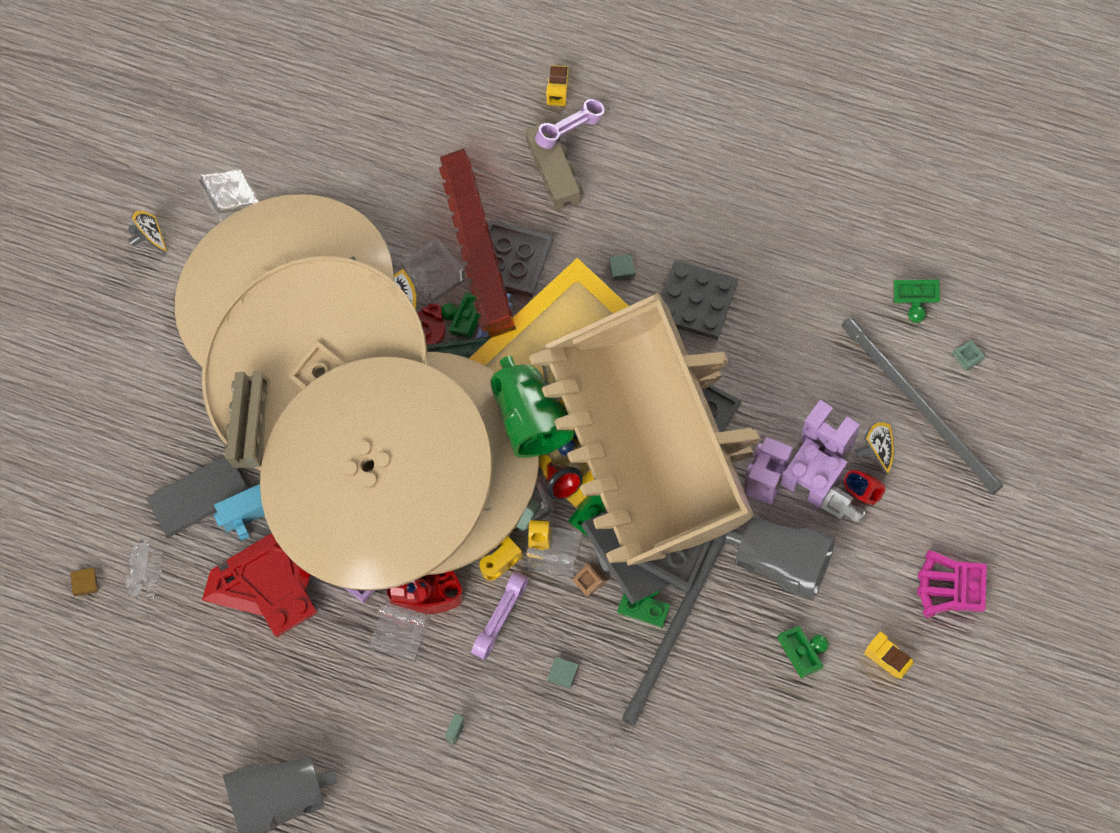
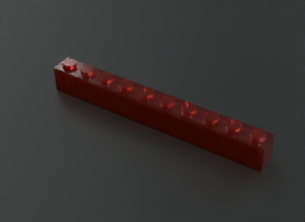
(477, 244)

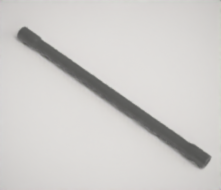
(984, 474)
(637, 703)

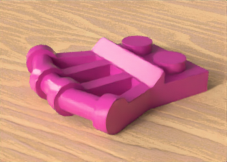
(967, 590)

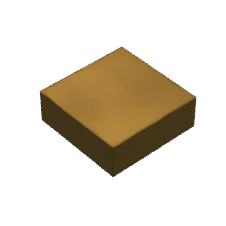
(84, 582)

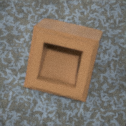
(590, 579)

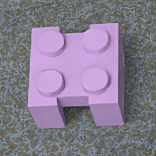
(830, 440)
(767, 468)
(814, 472)

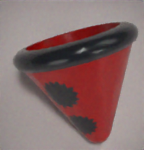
(562, 481)

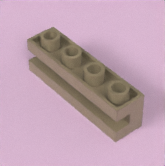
(555, 170)
(247, 419)

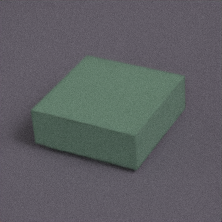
(621, 267)
(968, 355)
(529, 514)
(563, 672)
(455, 729)

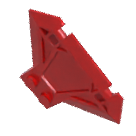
(264, 585)

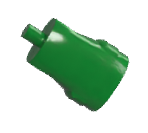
(526, 410)

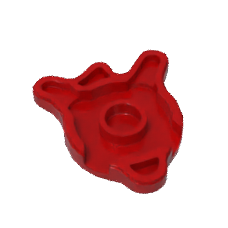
(432, 324)

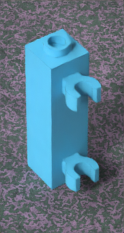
(240, 510)

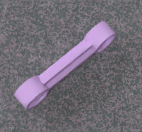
(569, 123)
(513, 591)

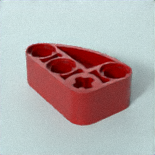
(438, 601)

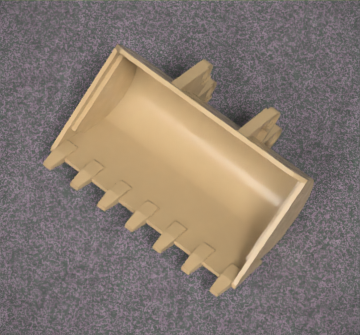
(648, 432)

